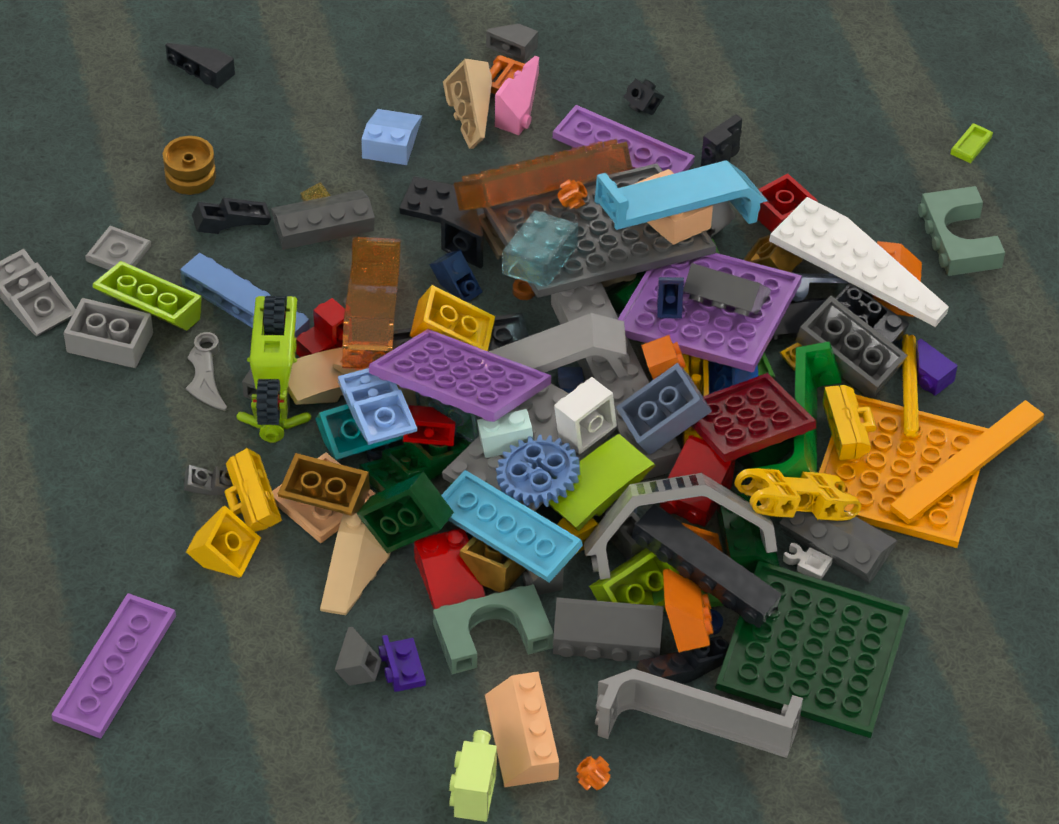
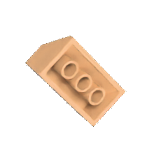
(522, 731)

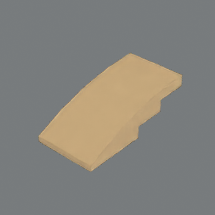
(315, 379)

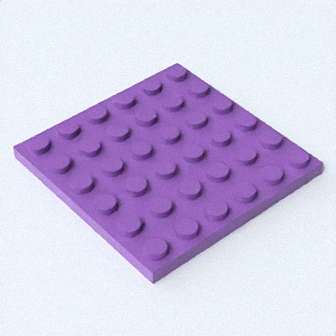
(708, 330)

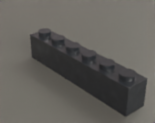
(706, 566)

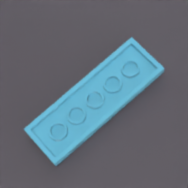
(510, 526)

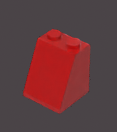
(694, 459)

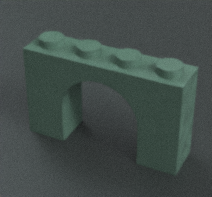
(956, 253)
(517, 606)

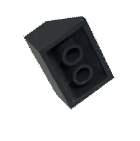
(796, 316)

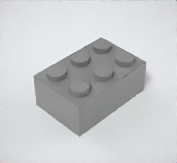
(108, 333)

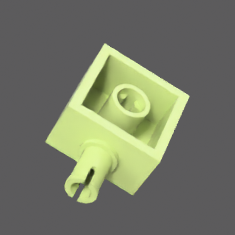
(474, 778)

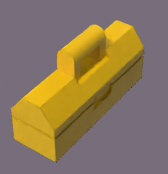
(844, 422)
(254, 491)

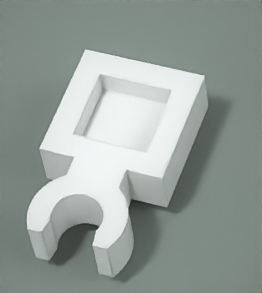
(809, 563)

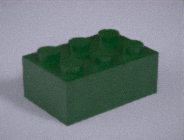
(405, 512)

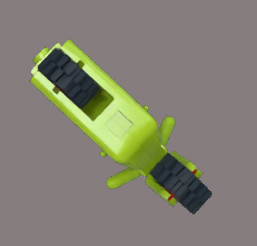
(271, 365)

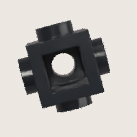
(643, 96)

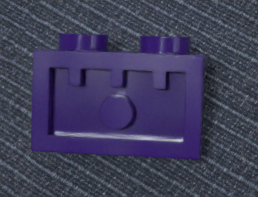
(403, 664)

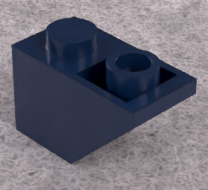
(456, 276)

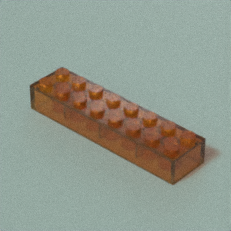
(541, 174)

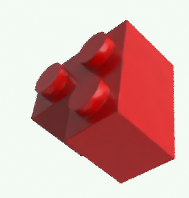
(327, 330)

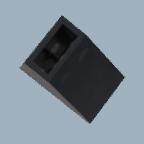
(873, 313)

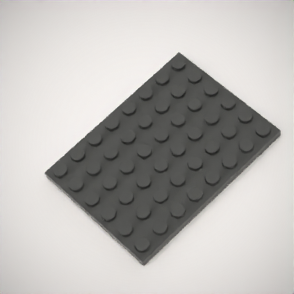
(601, 249)

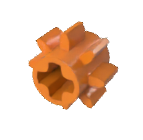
(572, 194)
(593, 773)

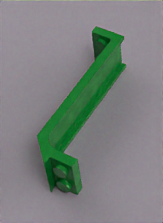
(814, 368)

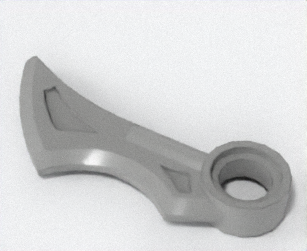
(203, 384)

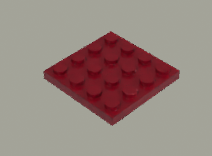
(751, 418)

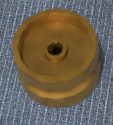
(189, 165)

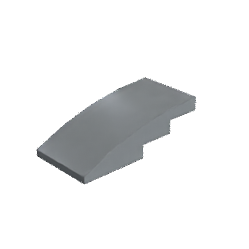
(32, 294)

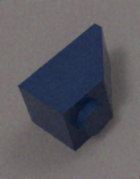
(670, 297)

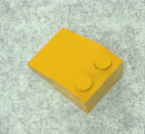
(452, 318)

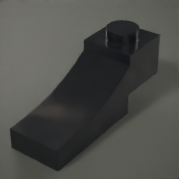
(229, 214)

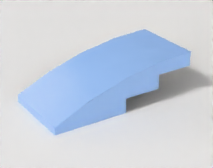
(376, 406)

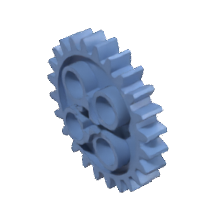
(538, 471)

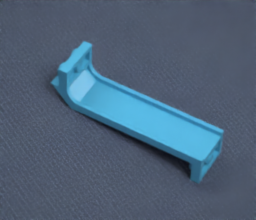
(679, 194)

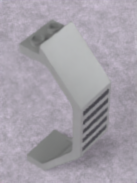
(664, 491)

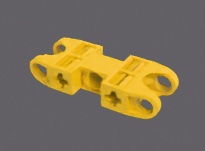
(786, 495)

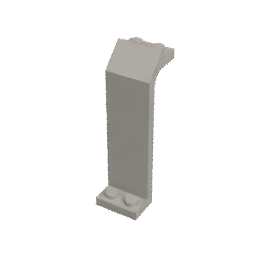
(572, 342)
(696, 710)

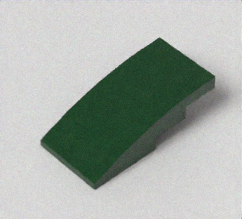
(411, 459)

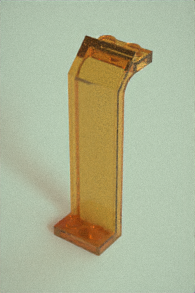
(370, 301)

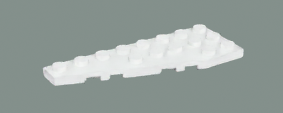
(849, 253)

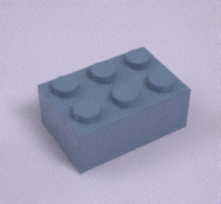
(663, 409)

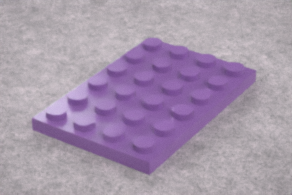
(460, 375)

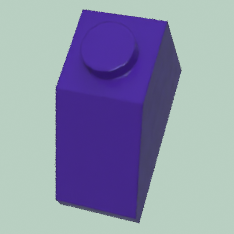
(933, 368)

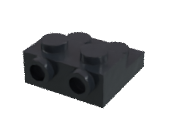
(722, 142)

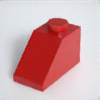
(431, 427)

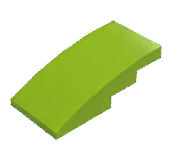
(602, 480)

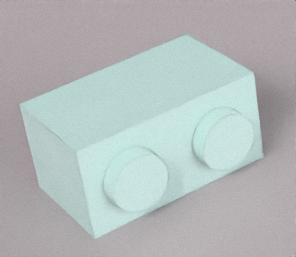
(505, 431)

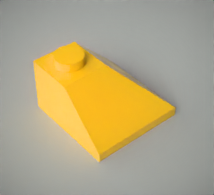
(224, 544)

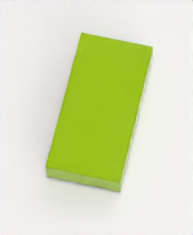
(971, 143)

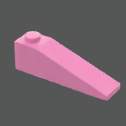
(516, 99)

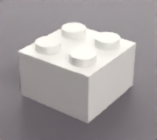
(585, 415)

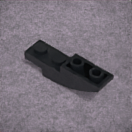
(687, 665)

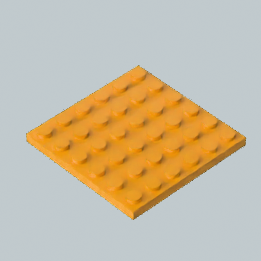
(899, 464)

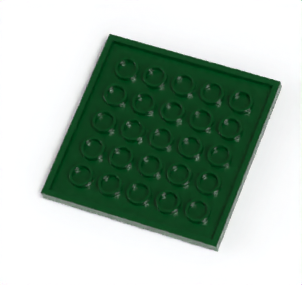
(818, 646)

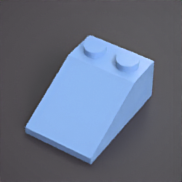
(390, 136)

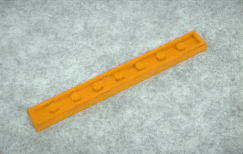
(966, 462)

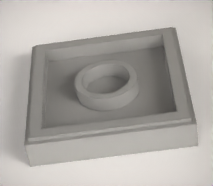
(117, 246)

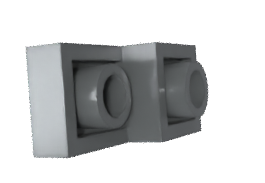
(206, 481)

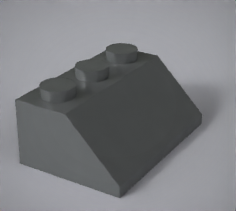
(725, 290)

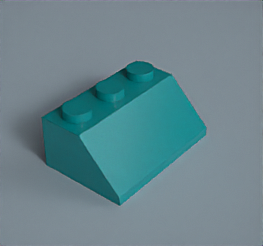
(342, 433)

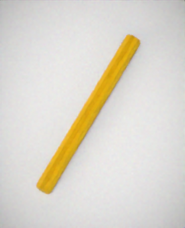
(910, 391)

